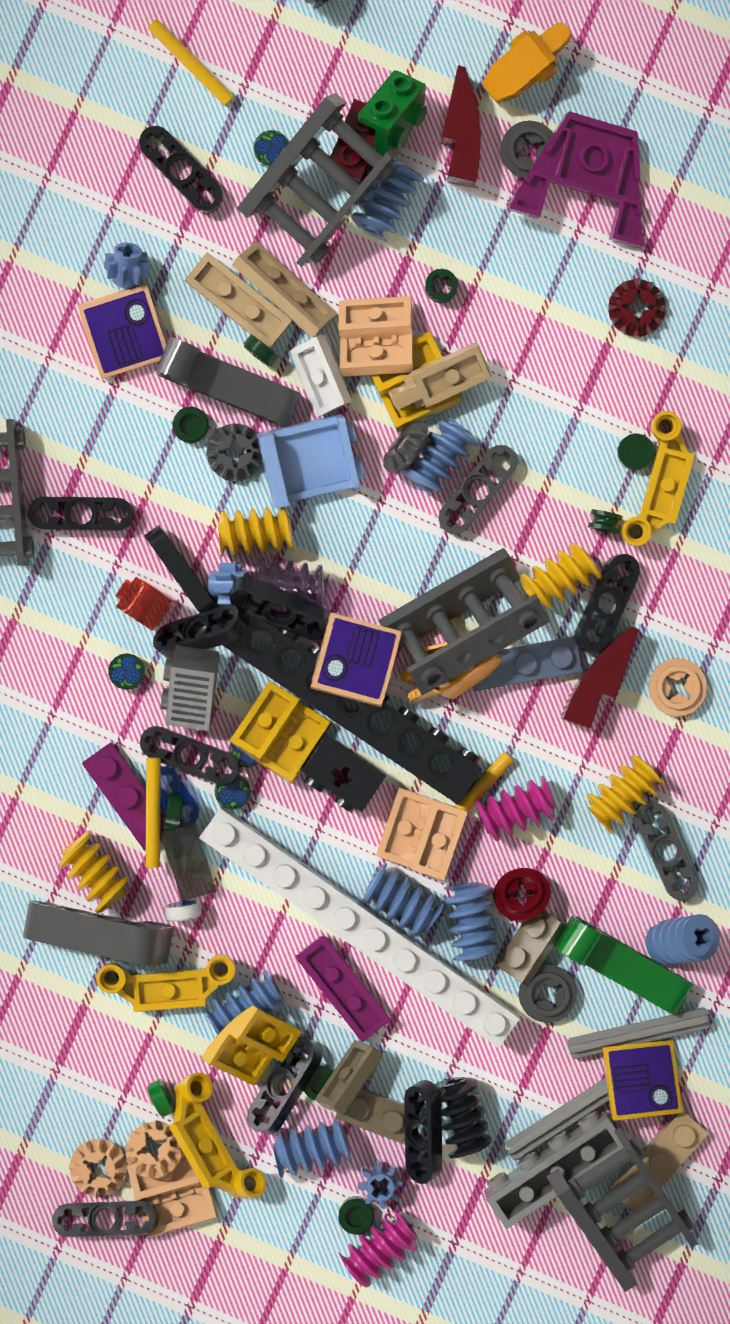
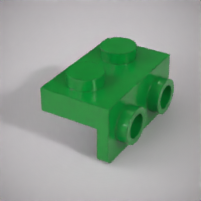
(395, 111)

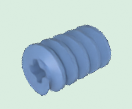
(385, 201)
(440, 456)
(402, 902)
(472, 920)
(683, 940)
(263, 996)
(311, 1148)

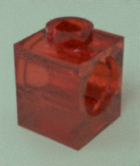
(143, 602)

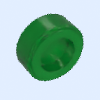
(161, 1098)

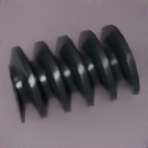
(464, 1116)

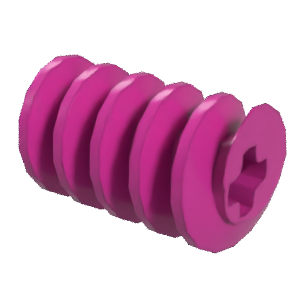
(517, 809)
(380, 1250)

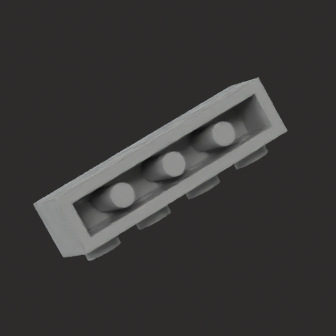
(528, 1188)

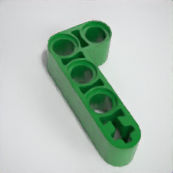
(623, 965)

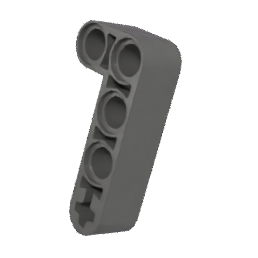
(227, 383)
(98, 934)

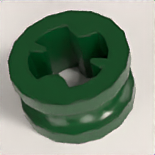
(441, 274)
(605, 521)

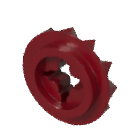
(649, 319)
(508, 888)

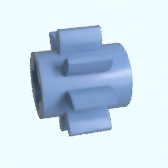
(126, 265)
(221, 581)
(379, 1174)

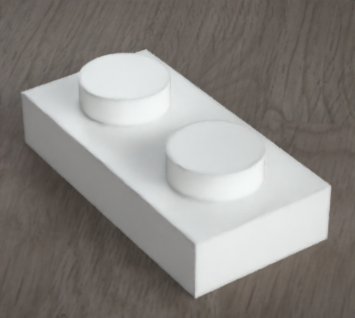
(320, 375)

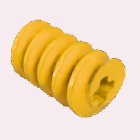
(255, 531)
(560, 576)
(623, 793)
(93, 872)

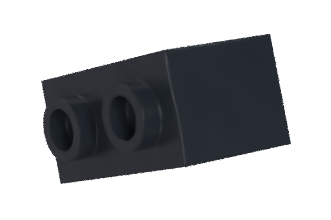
(333, 755)

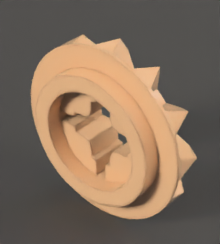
(695, 687)
(93, 1152)
(145, 1164)

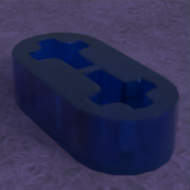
(179, 787)

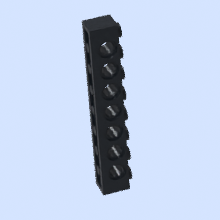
(451, 784)

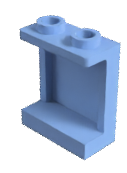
(310, 459)

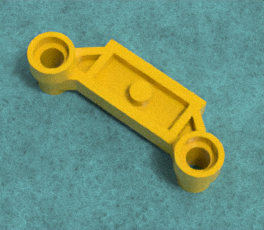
(665, 483)
(167, 988)
(203, 1144)

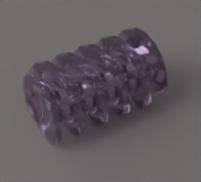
(300, 583)

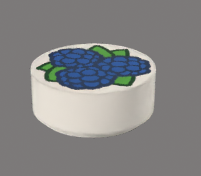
(183, 910)

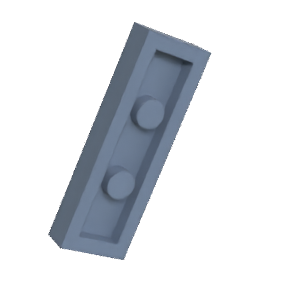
(534, 663)

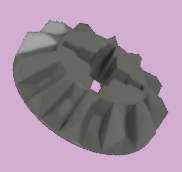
(512, 144)
(405, 448)
(222, 464)
(564, 995)

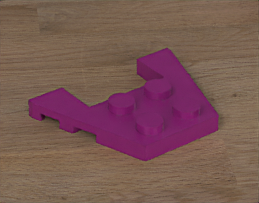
(592, 160)

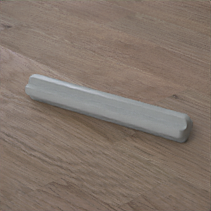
(639, 1032)
(558, 1120)

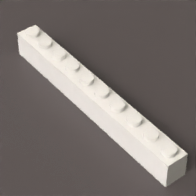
(360, 926)

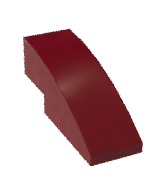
(463, 132)
(599, 678)

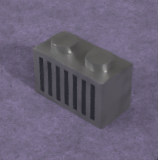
(191, 687)

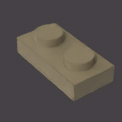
(530, 947)
(349, 1077)
(377, 1115)

